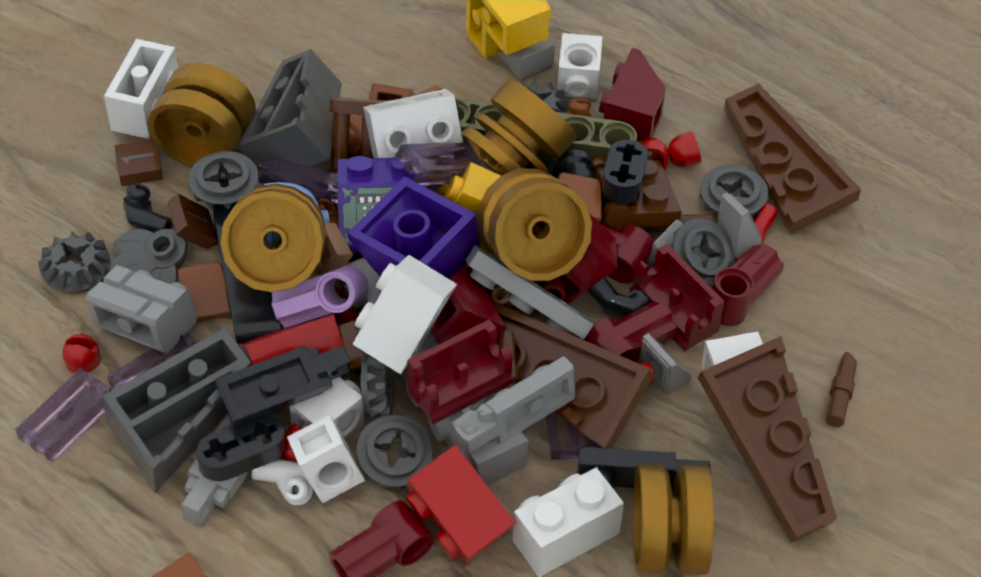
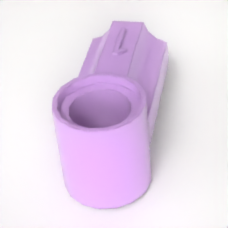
(318, 297)

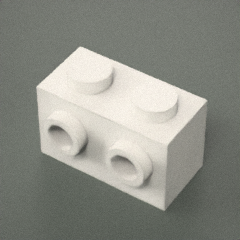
(139, 86)
(412, 120)
(403, 312)
(567, 521)

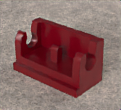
(690, 299)
(459, 372)

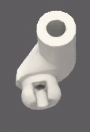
(288, 478)

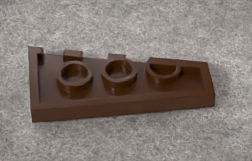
(794, 167)
(604, 382)
(765, 422)

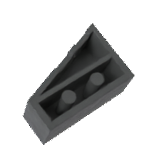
(294, 114)
(172, 406)

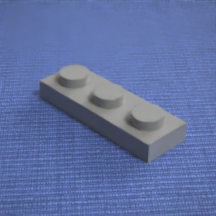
(526, 293)

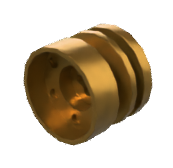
(520, 132)

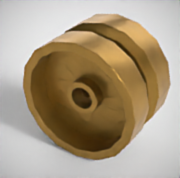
(200, 113)
(534, 224)
(278, 264)
(679, 519)

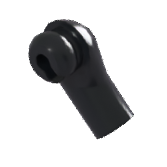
(140, 211)
(615, 303)

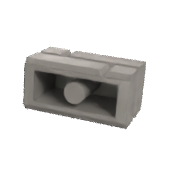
(142, 308)

